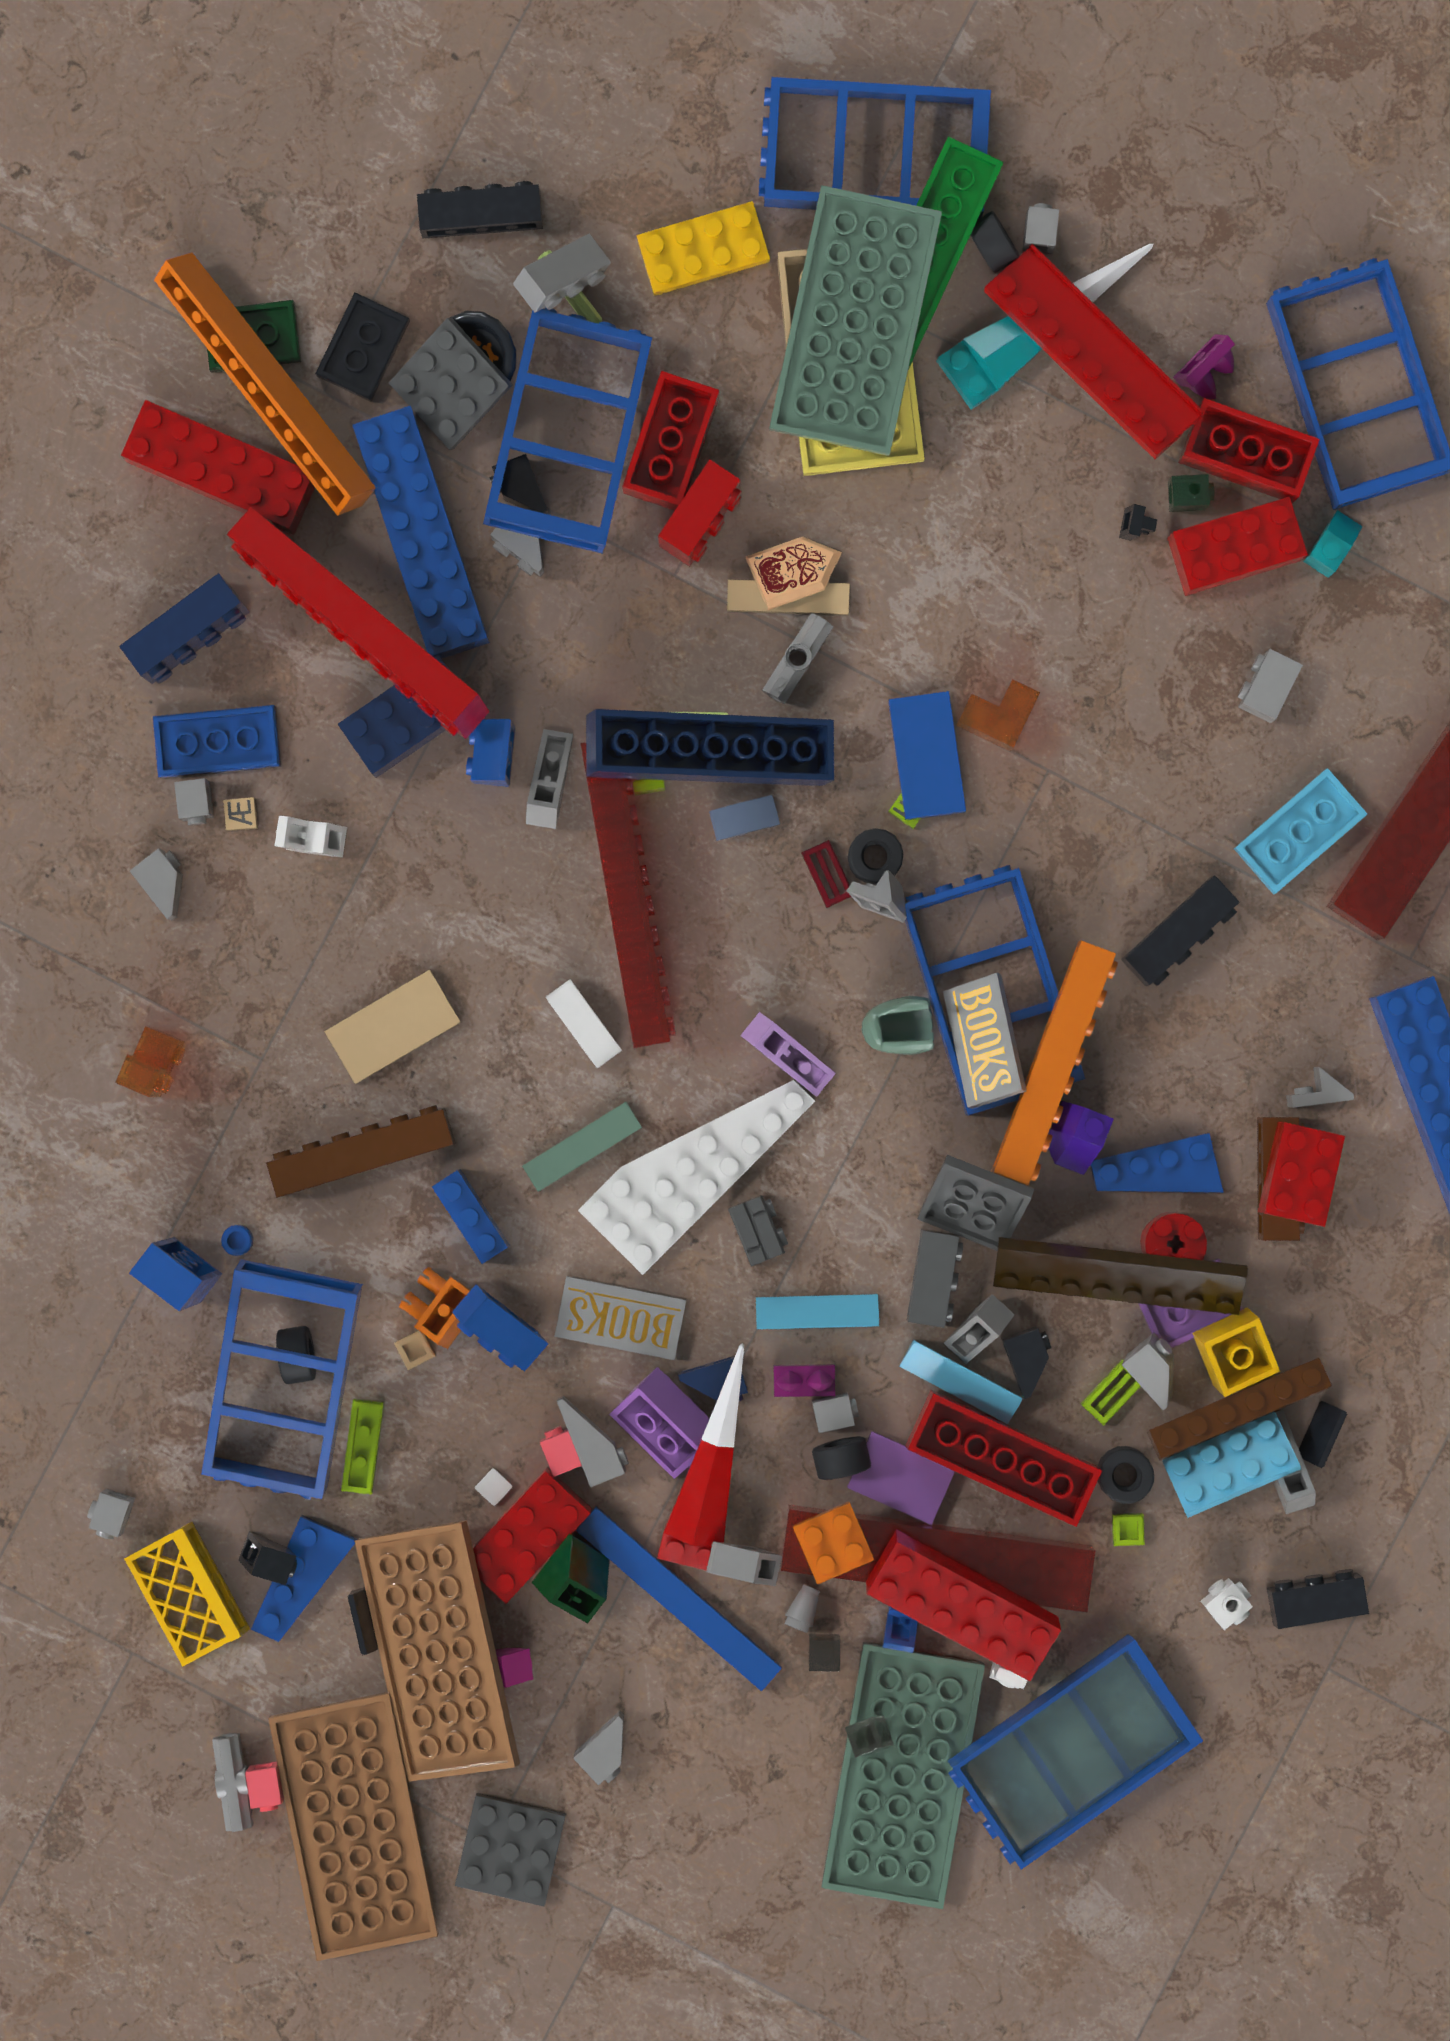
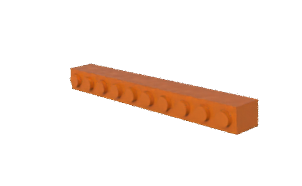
(264, 383)

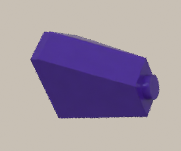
(1078, 1137)

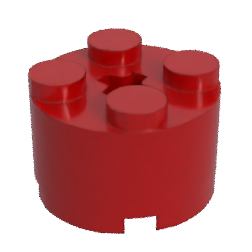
(1164, 1227)

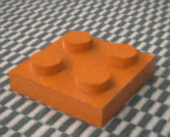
(833, 1542)

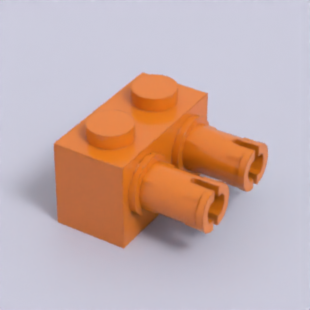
(437, 1319)

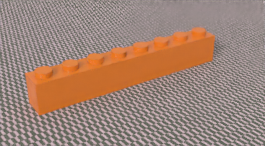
(1054, 1062)

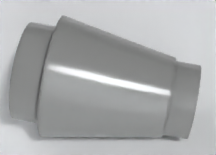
(803, 1609)

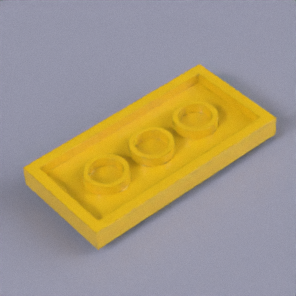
(703, 248)

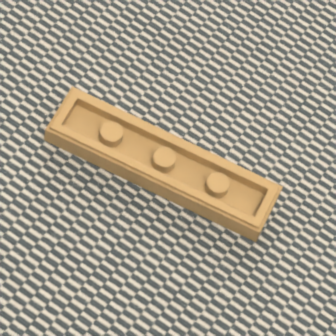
(746, 597)

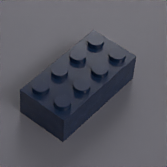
(185, 630)
(389, 729)

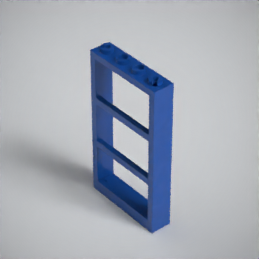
(843, 89)
(1408, 351)
(545, 525)
(1033, 939)
(306, 1288)

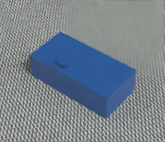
(175, 1273)

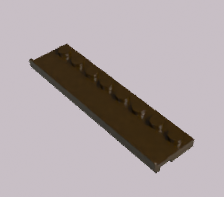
(1120, 1276)

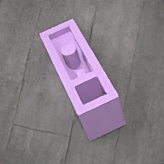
(787, 1054)

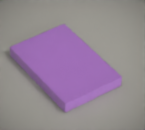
(1177, 1324)
(902, 1479)

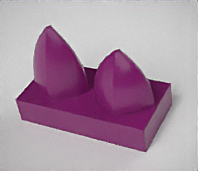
(1196, 371)
(804, 1380)

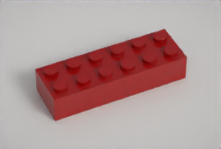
(218, 466)
(1003, 1458)
(963, 1605)

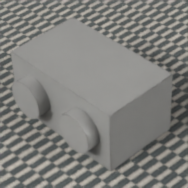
(1269, 685)

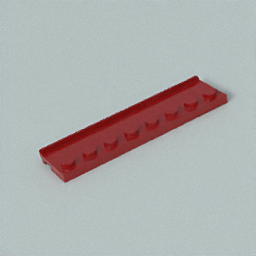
(1093, 351)

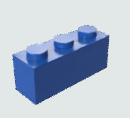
(470, 1216)
(499, 1329)

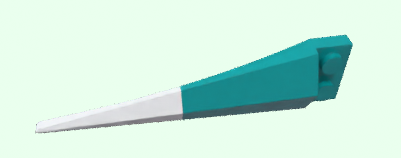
(998, 352)

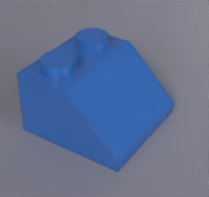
(492, 752)

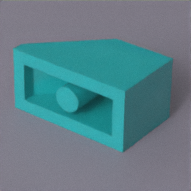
(1333, 544)

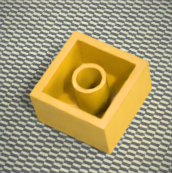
(1236, 1352)

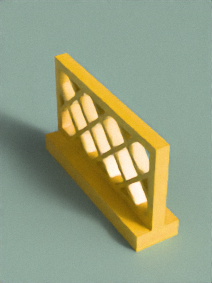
(211, 1588)

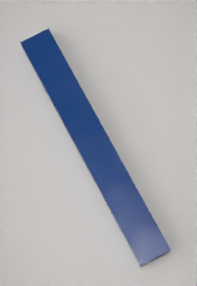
(679, 1598)

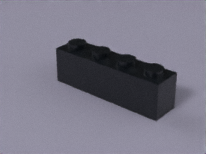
(479, 210)
(1180, 931)

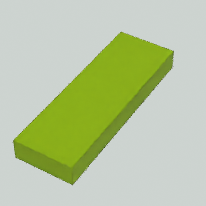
(362, 1446)

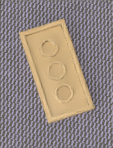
(392, 1026)

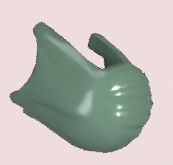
(900, 1026)

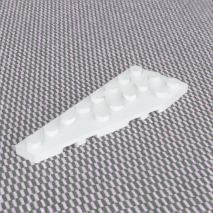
(670, 1188)

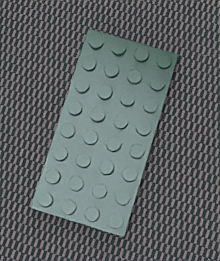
(855, 320)
(899, 1804)

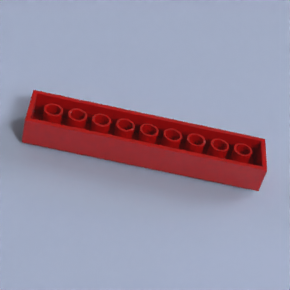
(357, 624)

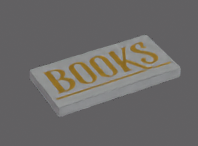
(984, 1041)
(620, 1318)

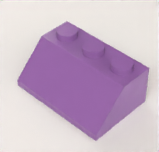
(662, 1421)

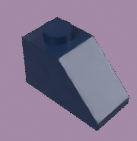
(711, 1378)

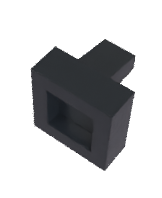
(1135, 523)

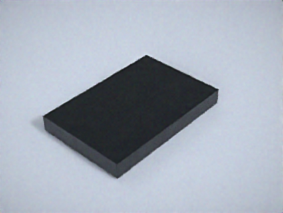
(362, 347)

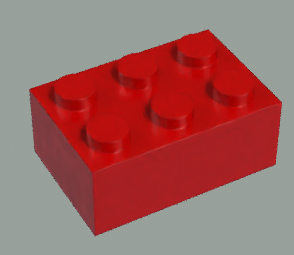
(700, 513)
(1301, 1173)

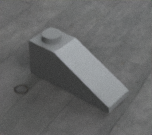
(549, 779)
(594, 1448)
(1295, 1489)

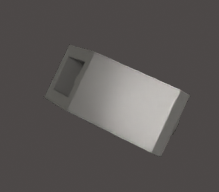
(522, 547)
(744, 1563)

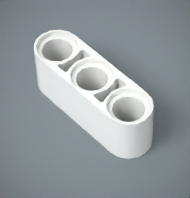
(583, 1023)

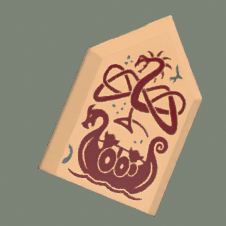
(792, 570)

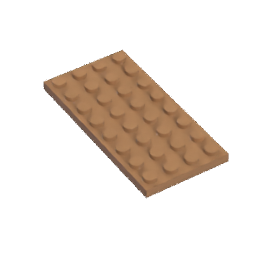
(437, 1651)
(353, 1826)

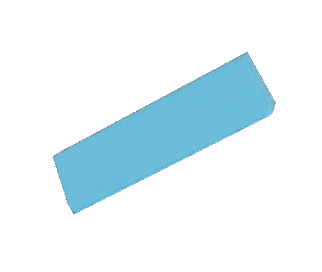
(817, 1311)
(960, 1381)

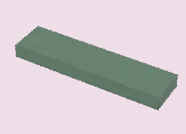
(582, 1146)

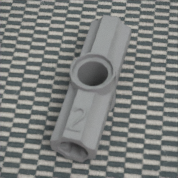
(807, 641)
(231, 1782)

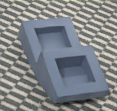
(744, 817)

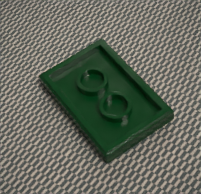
(275, 326)

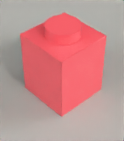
(559, 1451)
(264, 1786)

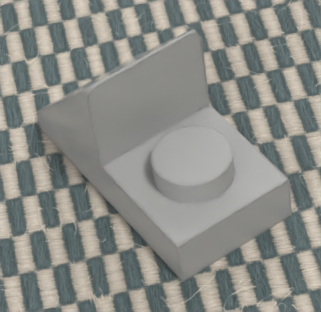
(883, 899)
(1327, 1091)

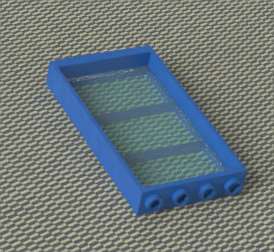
(1073, 1752)

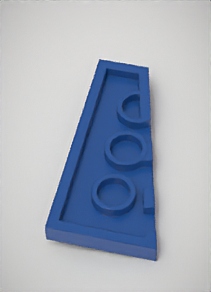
(1165, 1167)
(317, 1556)

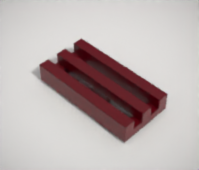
(817, 851)

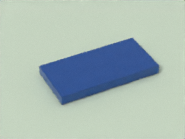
(216, 741)
(927, 755)

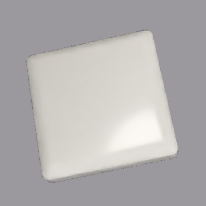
(493, 1486)

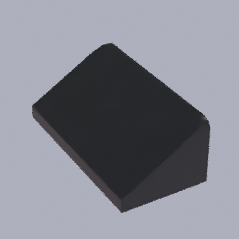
(1322, 1433)
(362, 1621)

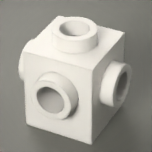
(1219, 1595)

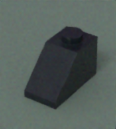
(520, 485)
(1027, 1357)
(267, 1559)

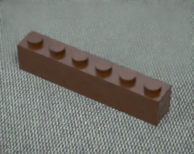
(360, 1152)
(1239, 1409)

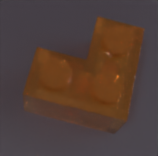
(1003, 722)
(151, 1063)

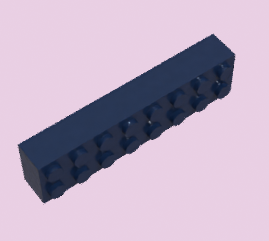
(709, 747)

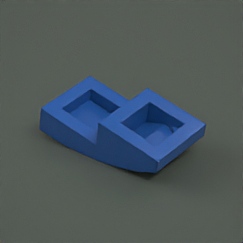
(899, 1631)

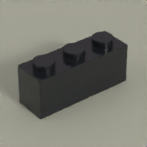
(1317, 1599)

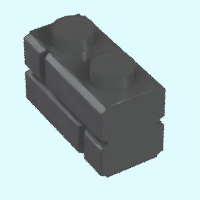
(757, 1229)

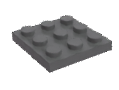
(450, 383)
(974, 1203)
(510, 1849)

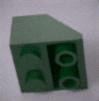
(575, 1578)

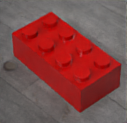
(670, 441)
(1249, 451)
(1237, 546)
(528, 1534)

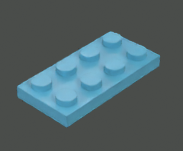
(1300, 831)
(1231, 1464)

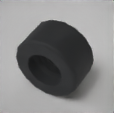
(994, 242)
(874, 837)
(300, 1341)
(841, 1458)
(1144, 1479)

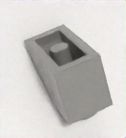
(161, 881)
(979, 1329)
(1153, 1368)
(603, 1751)

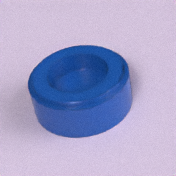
(237, 1240)

